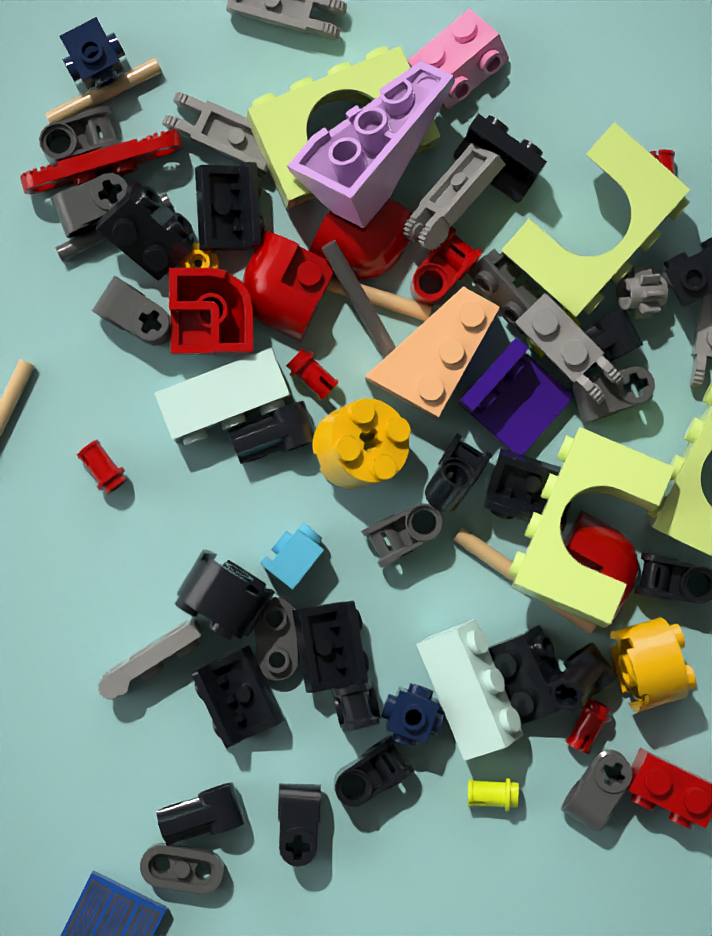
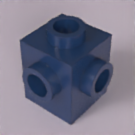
(88, 42)
(416, 698)

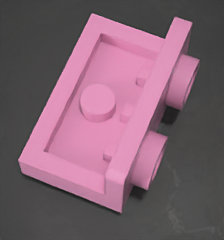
(467, 51)

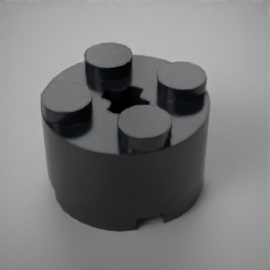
(224, 595)

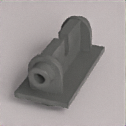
(494, 278)

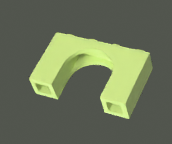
(282, 121)
(652, 196)
(588, 467)
(683, 508)

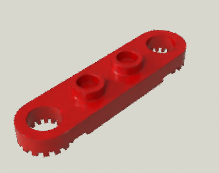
(119, 159)

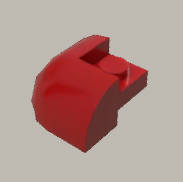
(367, 249)
(286, 284)
(209, 313)
(604, 551)

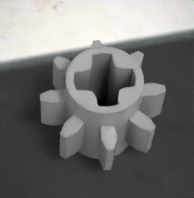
(642, 292)

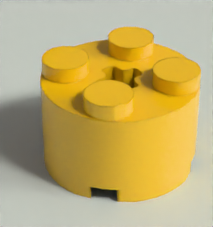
(361, 444)
(652, 663)

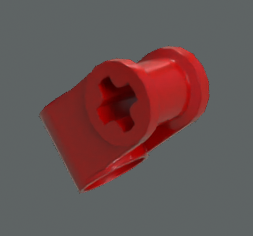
(447, 264)

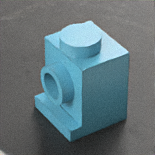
(294, 555)

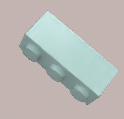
(223, 397)
(470, 690)

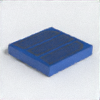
(113, 910)

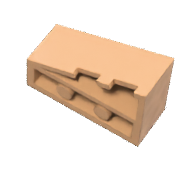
(436, 354)

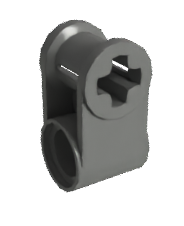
(82, 133)
(86, 203)
(130, 310)
(616, 396)
(400, 534)
(594, 797)

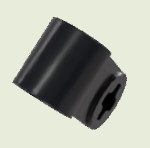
(455, 475)
(671, 579)
(356, 706)
(374, 772)
(298, 816)

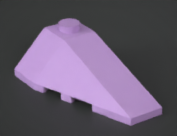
(367, 153)

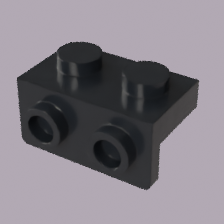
(521, 159)
(229, 207)
(147, 230)
(690, 275)
(517, 487)
(330, 646)
(528, 671)
(237, 696)

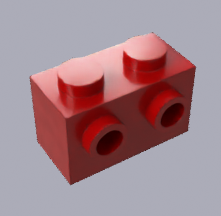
(672, 788)

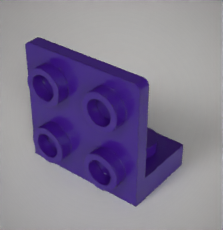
(516, 398)

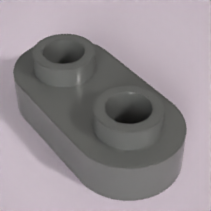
(277, 639)
(182, 870)

